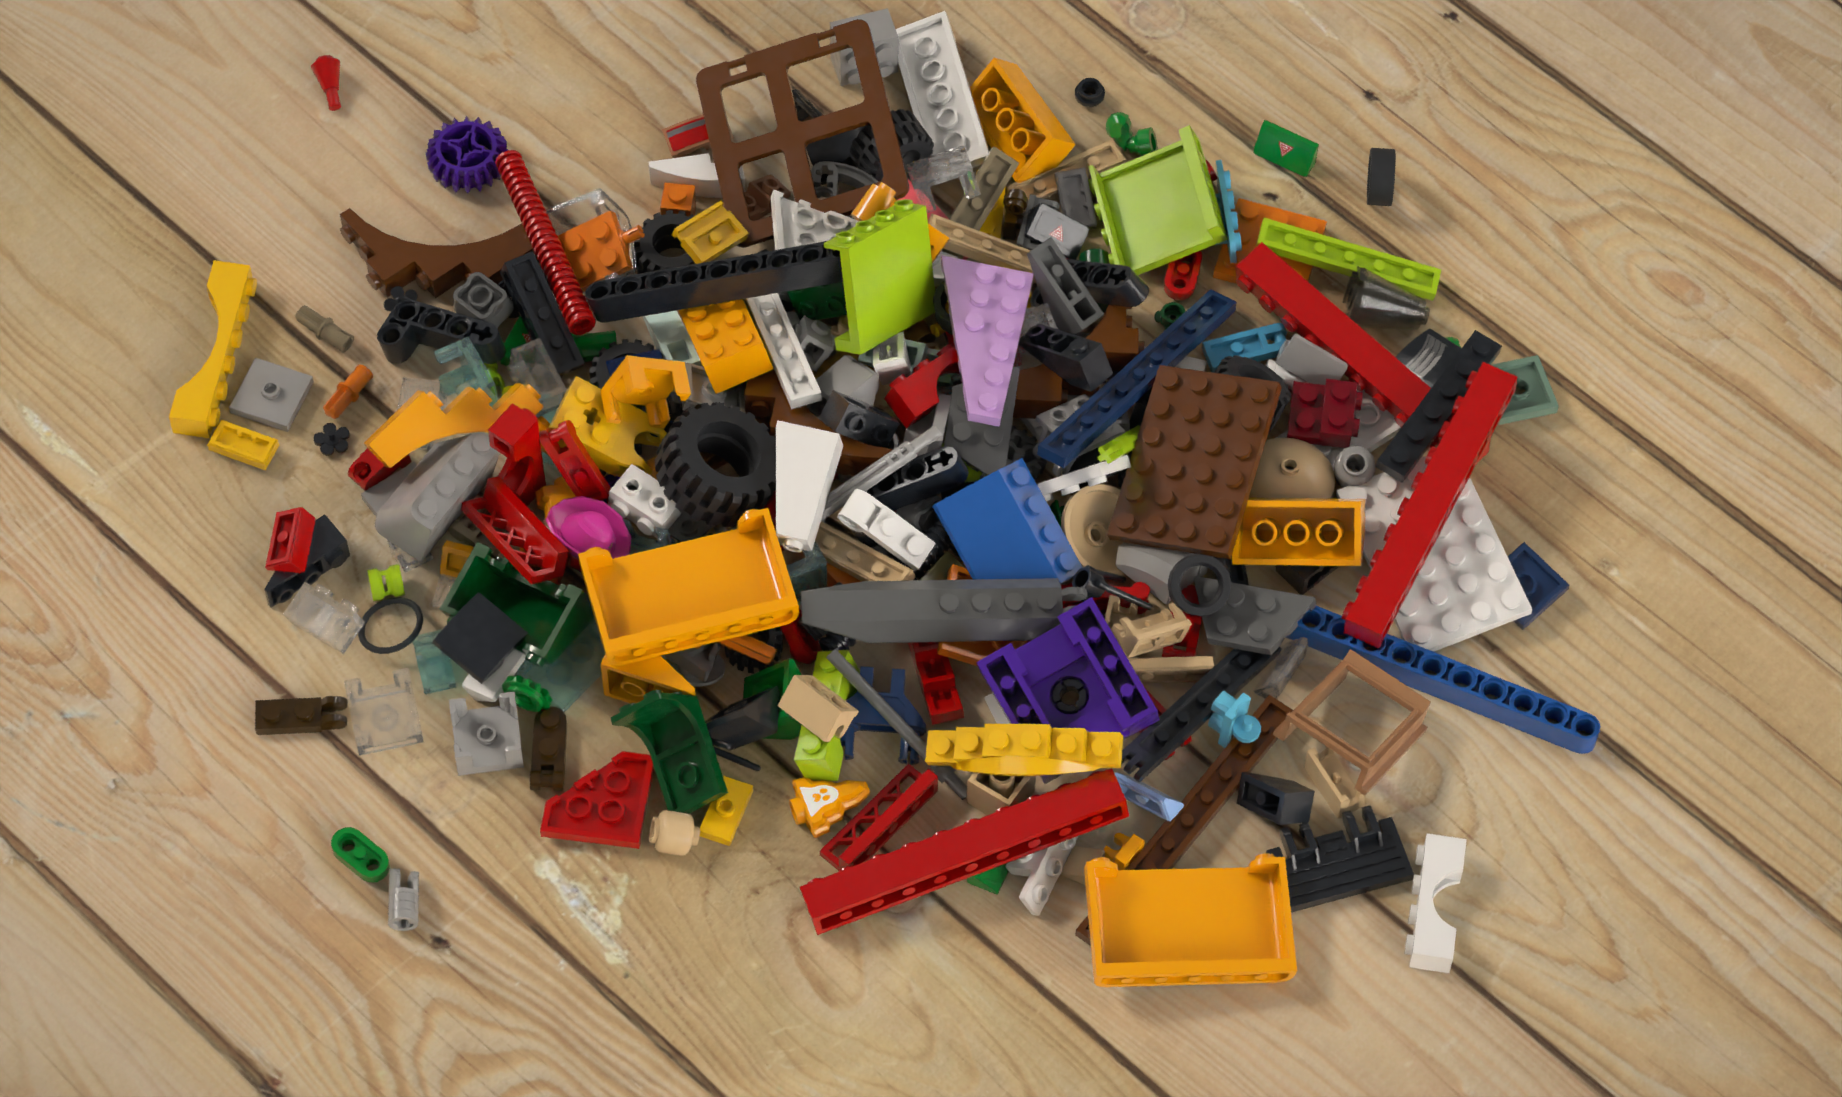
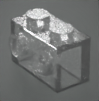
(533, 366)
(324, 617)

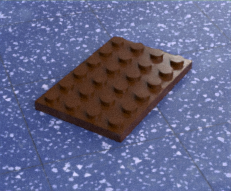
(1194, 461)

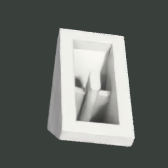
(891, 359)

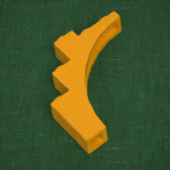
(423, 421)

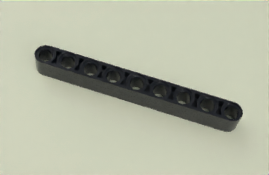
(714, 282)

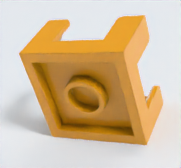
(647, 384)

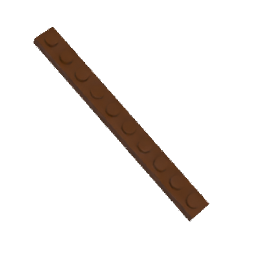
(1206, 797)

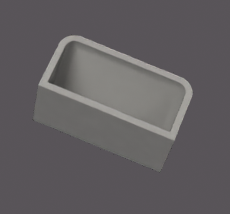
(434, 492)

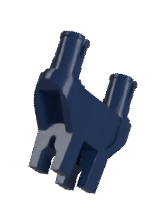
(870, 720)

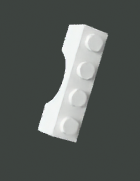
(1433, 938)

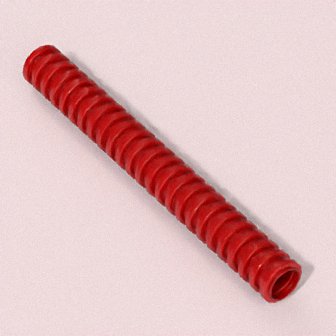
(545, 242)

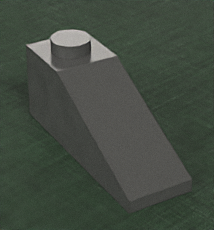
(1062, 289)

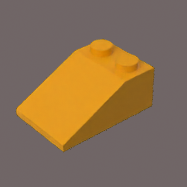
(636, 679)

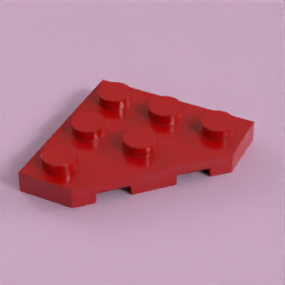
(604, 804)

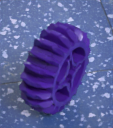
(461, 146)

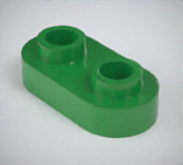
(362, 856)

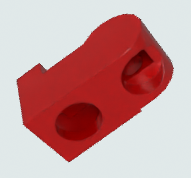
(369, 471)

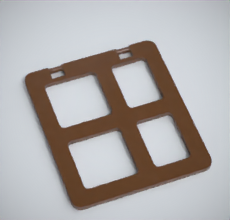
(793, 135)

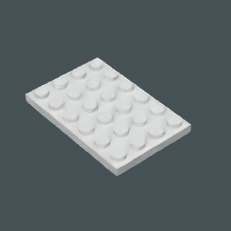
(1466, 577)

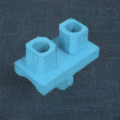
(1232, 719)

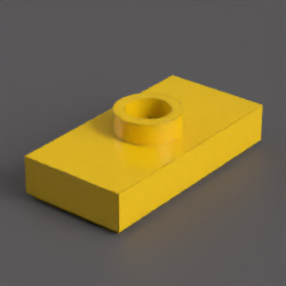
(243, 444)
(726, 812)

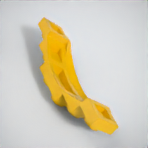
(1023, 749)

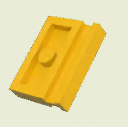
(710, 233)

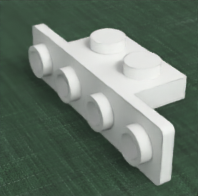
(1043, 871)

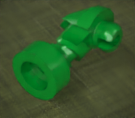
(1119, 128)

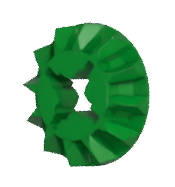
(527, 693)

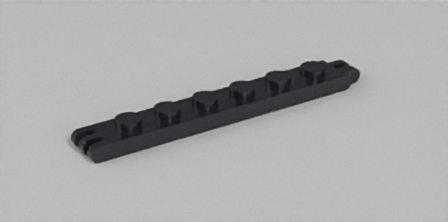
(1192, 710)

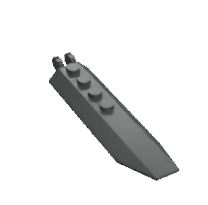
(939, 609)

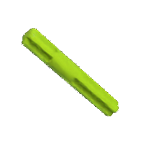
(1119, 446)

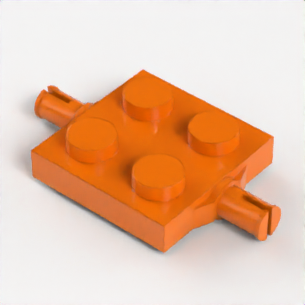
(599, 248)

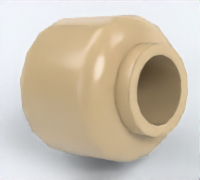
(673, 833)

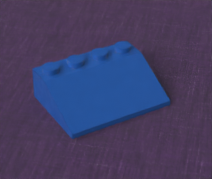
(1007, 528)

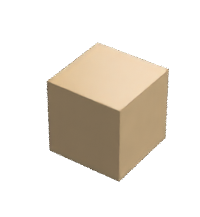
(996, 791)

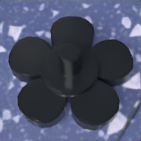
(398, 294)
(332, 439)

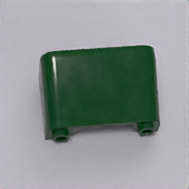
(545, 610)

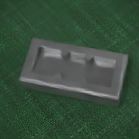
(1076, 196)

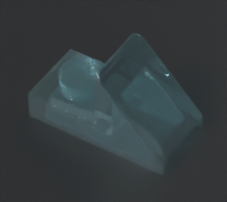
(433, 664)

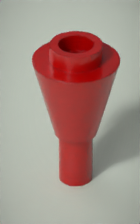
(328, 74)

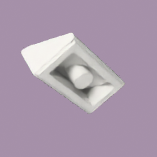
(492, 686)

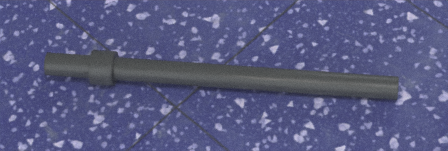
(944, 773)

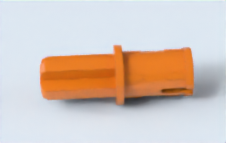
(347, 391)

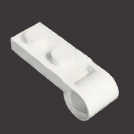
(885, 527)

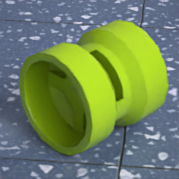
(393, 581)

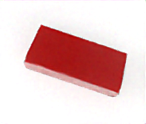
(290, 541)

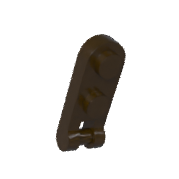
(549, 749)

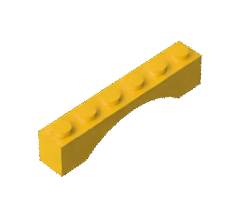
(197, 402)

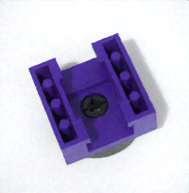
(1070, 657)

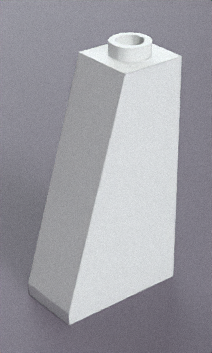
(803, 481)

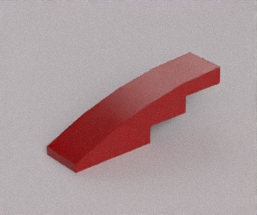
(936, 682)

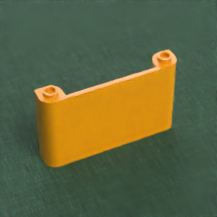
(690, 591)
(1190, 924)

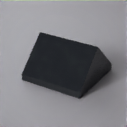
(746, 719)

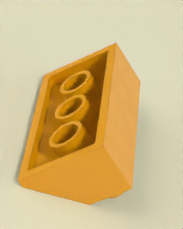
(1019, 120)
(1301, 532)

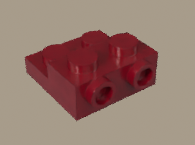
(1325, 413)

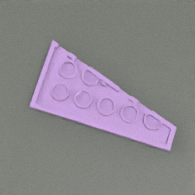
(986, 325)

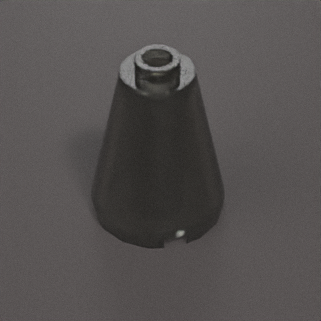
(1382, 304)

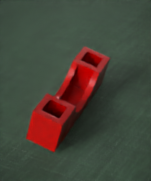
(917, 394)
(517, 438)

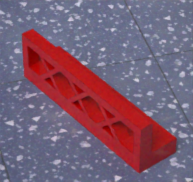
(524, 532)
(883, 825)

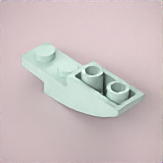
(671, 337)

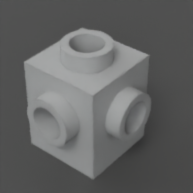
(814, 340)

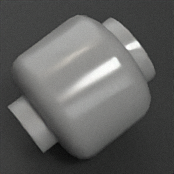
(1355, 458)

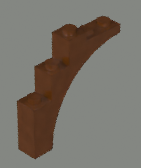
(434, 267)
(1042, 389)
(767, 399)

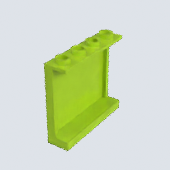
(1158, 206)
(885, 275)

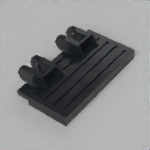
(1341, 867)

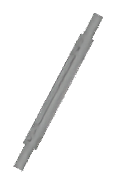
(879, 470)

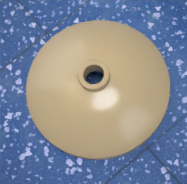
(1309, 479)
(1090, 513)

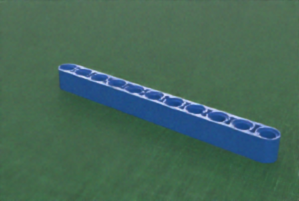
(1451, 672)

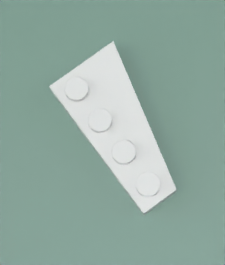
(1093, 475)

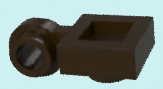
(1014, 202)

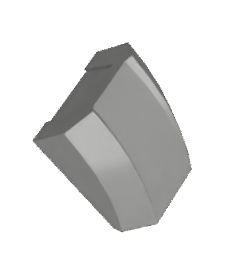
(1153, 567)

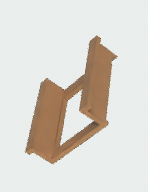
(1392, 749)

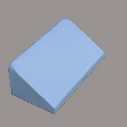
(1149, 797)

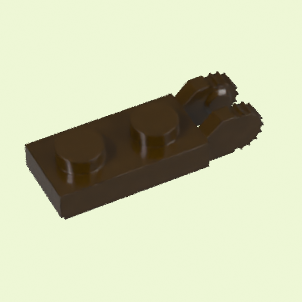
(299, 715)

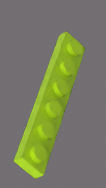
(1345, 257)

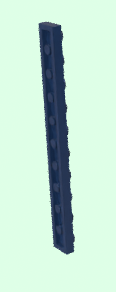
(1135, 379)

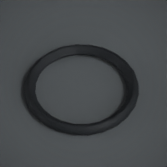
(386, 650)

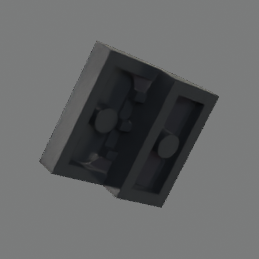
(479, 638)

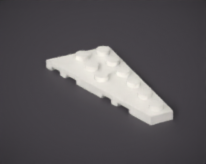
(800, 225)

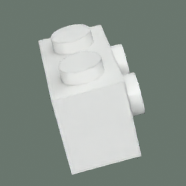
(642, 501)

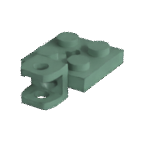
(1538, 395)

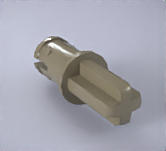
(324, 328)

